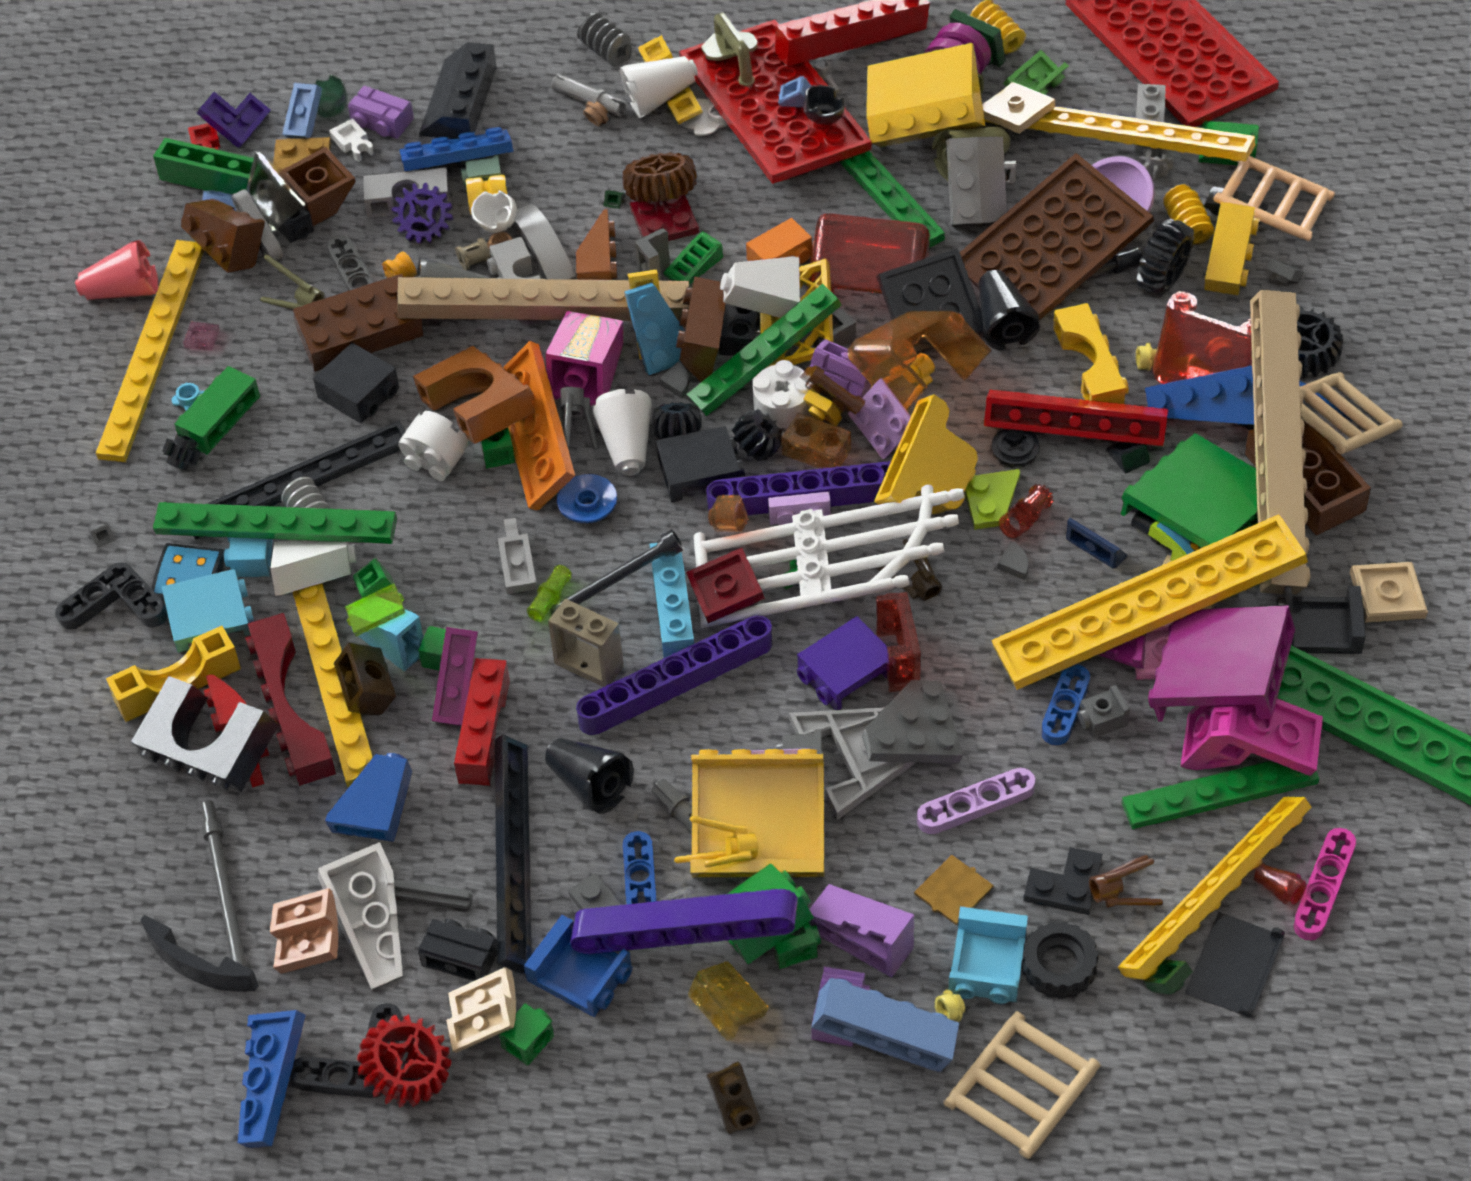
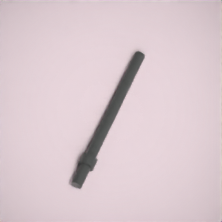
(213, 833)

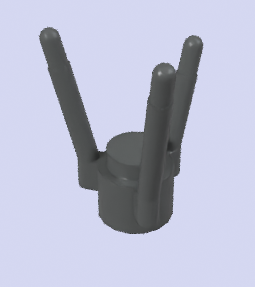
(570, 404)

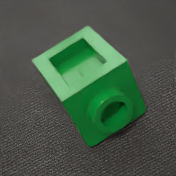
(798, 948)

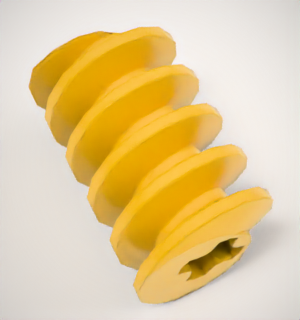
(1011, 34)
(1187, 207)

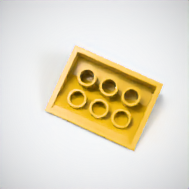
(923, 95)

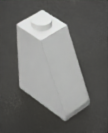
(763, 285)
(308, 563)

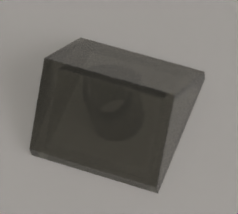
(272, 192)

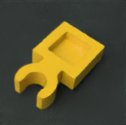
(822, 408)

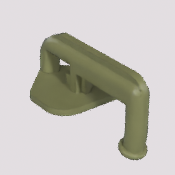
(728, 43)

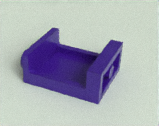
(842, 662)

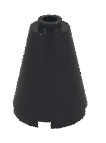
(1005, 312)
(591, 772)

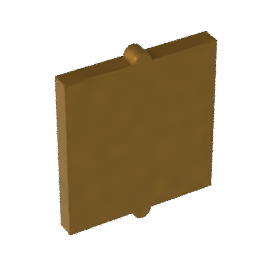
(953, 887)

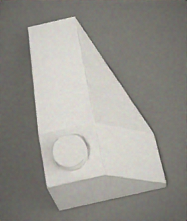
(367, 911)

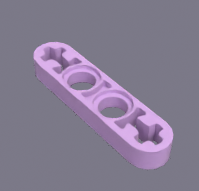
(973, 797)

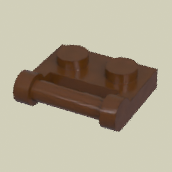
(820, 383)

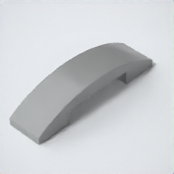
(543, 243)

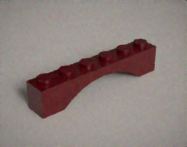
(306, 746)

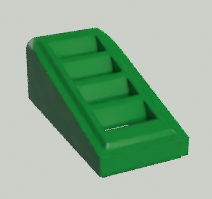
(701, 245)

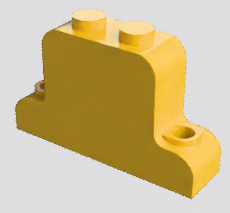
(928, 457)

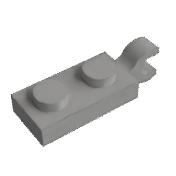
(516, 559)

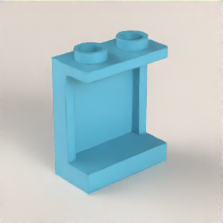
(206, 604)
(988, 955)

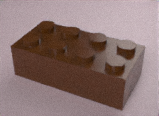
(356, 316)
(1333, 485)

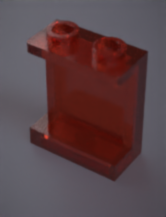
(896, 619)

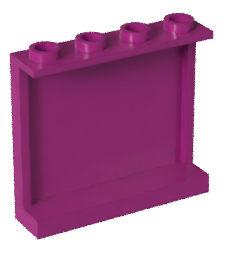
(1224, 659)

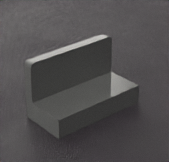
(653, 252)

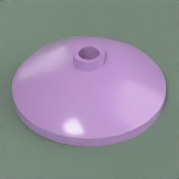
(1130, 178)

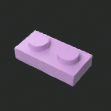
(784, 507)

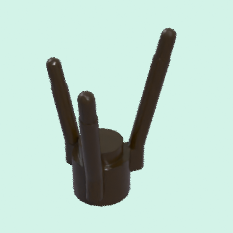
(923, 581)

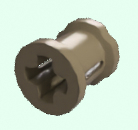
(473, 253)

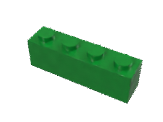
(202, 167)

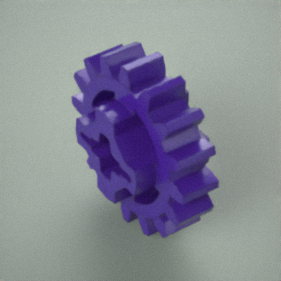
(414, 220)

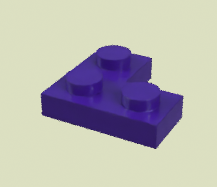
(233, 123)

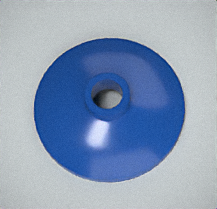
(587, 489)

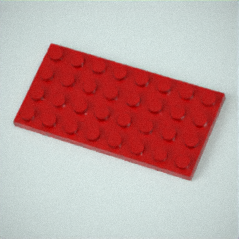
(1179, 48)
(774, 135)

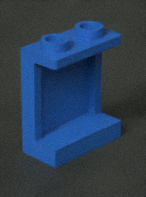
(576, 977)

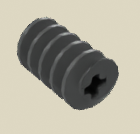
(605, 39)

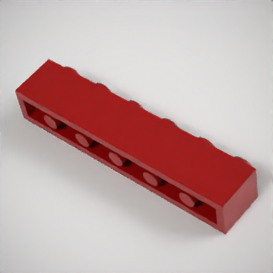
(848, 28)
(1075, 417)

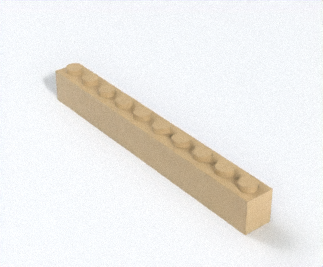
(522, 298)
(1279, 423)

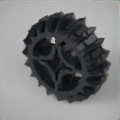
(1165, 257)
(1313, 329)

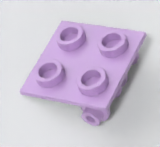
(882, 419)

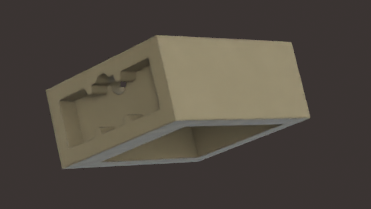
(571, 653)

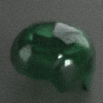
(333, 97)

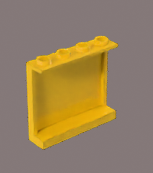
(771, 795)

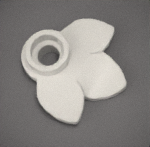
(706, 122)

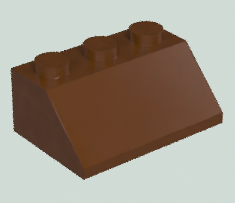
(702, 326)

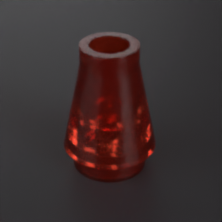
(1283, 884)

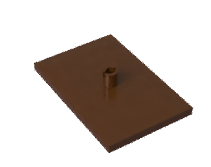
(1058, 234)

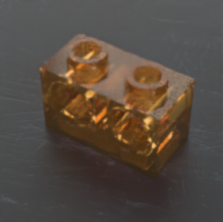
(816, 442)

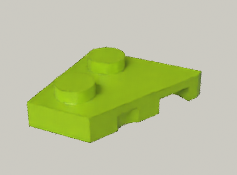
(990, 497)

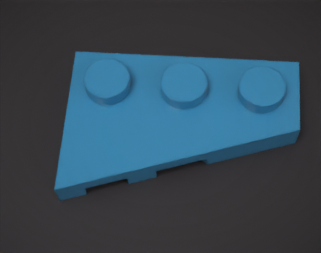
(654, 328)

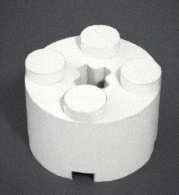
(780, 393)
(432, 445)

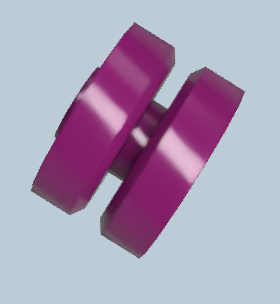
(959, 34)

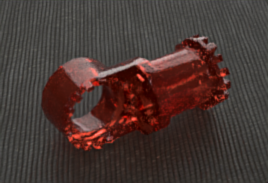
(1026, 511)

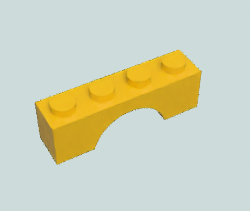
(1080, 331)
(209, 654)

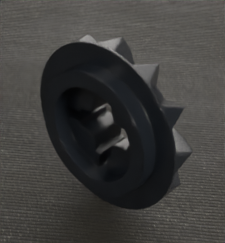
(1007, 437)

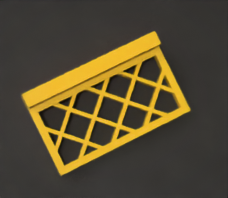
(824, 329)

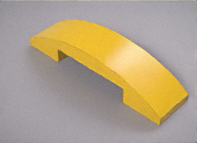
(684, 104)

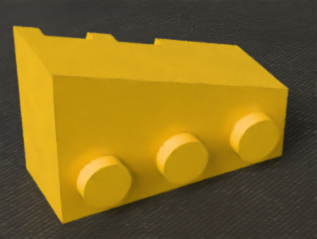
(1231, 248)

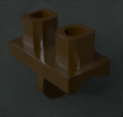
(733, 1098)

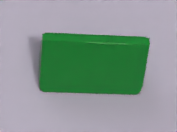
(372, 578)

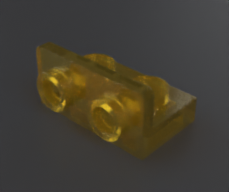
(726, 998)

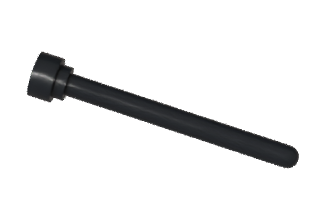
(667, 545)

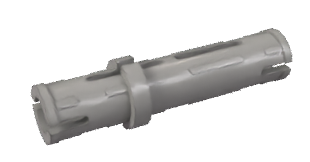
(585, 94)

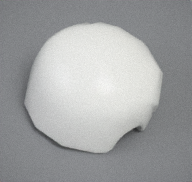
(494, 211)

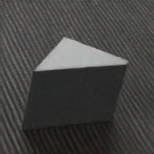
(101, 534)

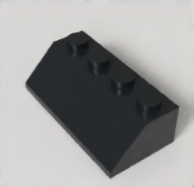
(460, 92)

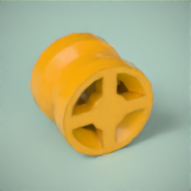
(400, 265)

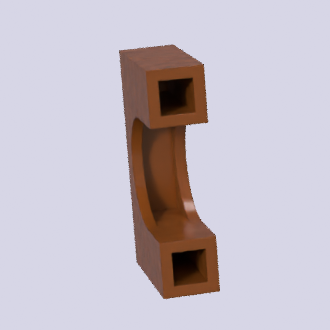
(468, 372)

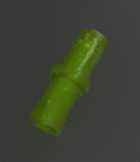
(549, 593)

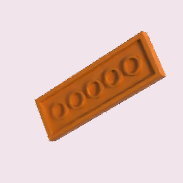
(539, 438)

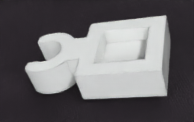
(351, 137)

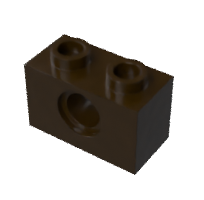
(364, 679)

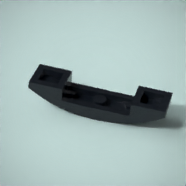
(227, 976)

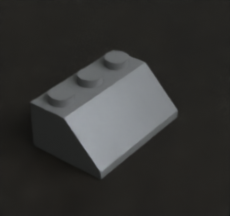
(976, 180)

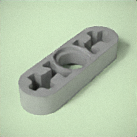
(269, 244)

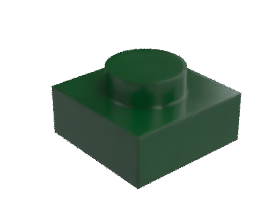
(1168, 977)

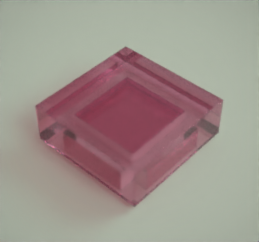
(201, 336)

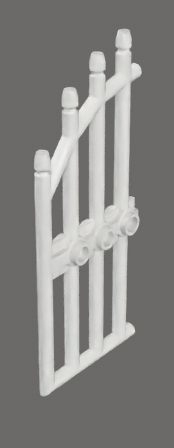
(812, 553)

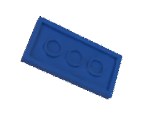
(464, 148)

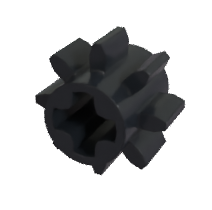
(181, 451)

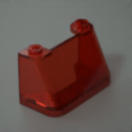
(865, 247)
(1198, 344)

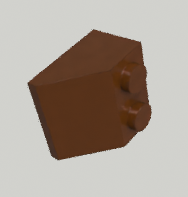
(320, 183)

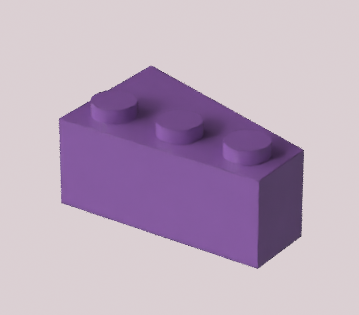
(864, 928)

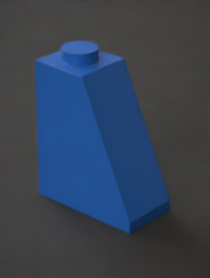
(373, 800)

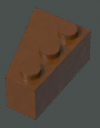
(223, 233)

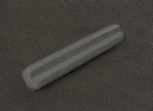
(433, 894)

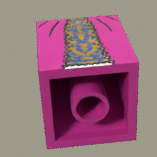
(584, 354)

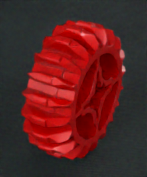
(378, 1053)

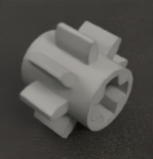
(1156, 162)

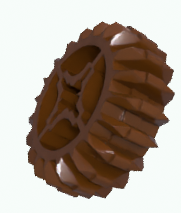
(659, 177)

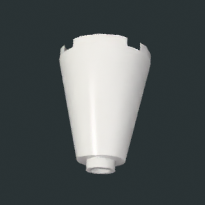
(656, 82)
(625, 428)

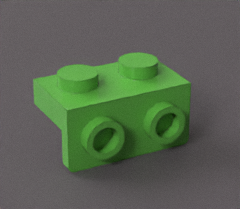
(1038, 74)

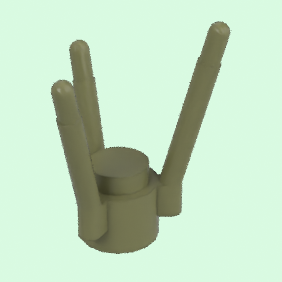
(304, 293)

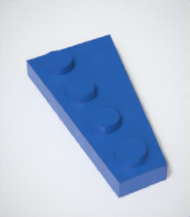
(1210, 397)
(270, 1065)

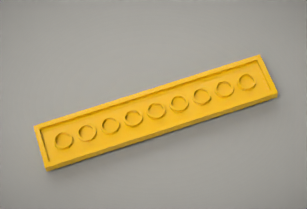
(1149, 601)

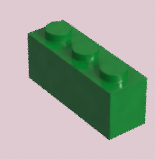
(218, 408)

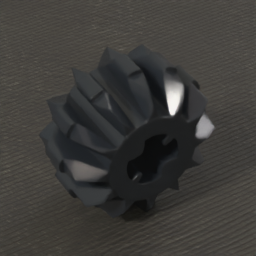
(676, 420)
(757, 434)

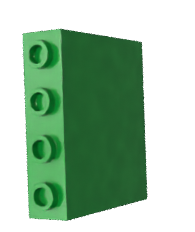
(1197, 492)

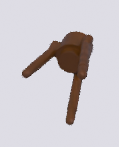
(1109, 885)

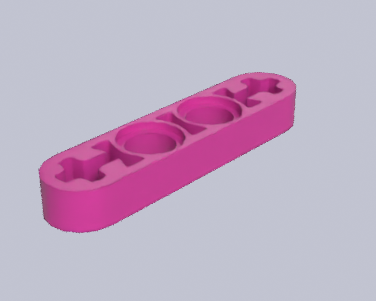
(1324, 884)

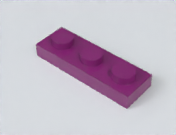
(454, 675)

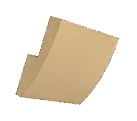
(482, 1009)

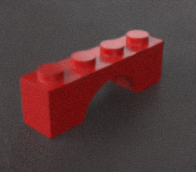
(477, 736)

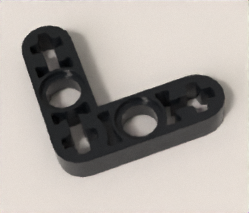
(119, 589)
(330, 1066)

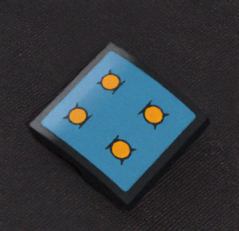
(185, 563)

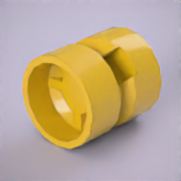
(476, 186)

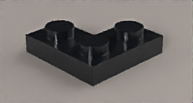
(1066, 890)

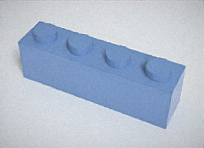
(885, 1024)

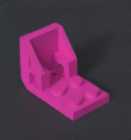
(1230, 733)

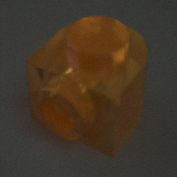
(728, 514)

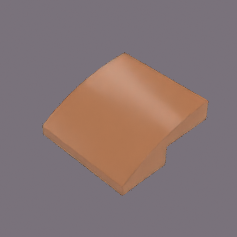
(305, 931)

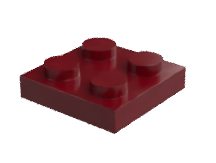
(671, 215)
(725, 585)

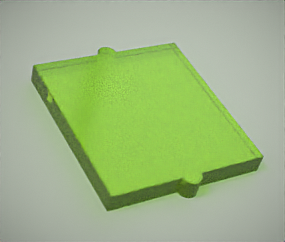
(375, 609)

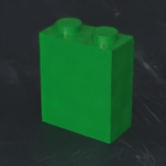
(769, 879)

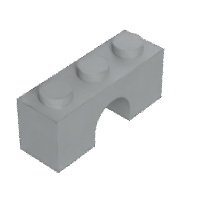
(383, 188)
(510, 260)

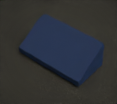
(1094, 544)

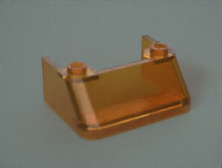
(890, 350)

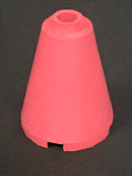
(120, 275)

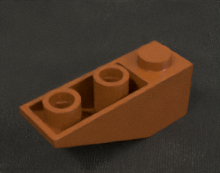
(596, 251)

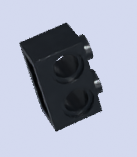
(738, 329)

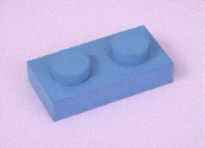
(302, 111)

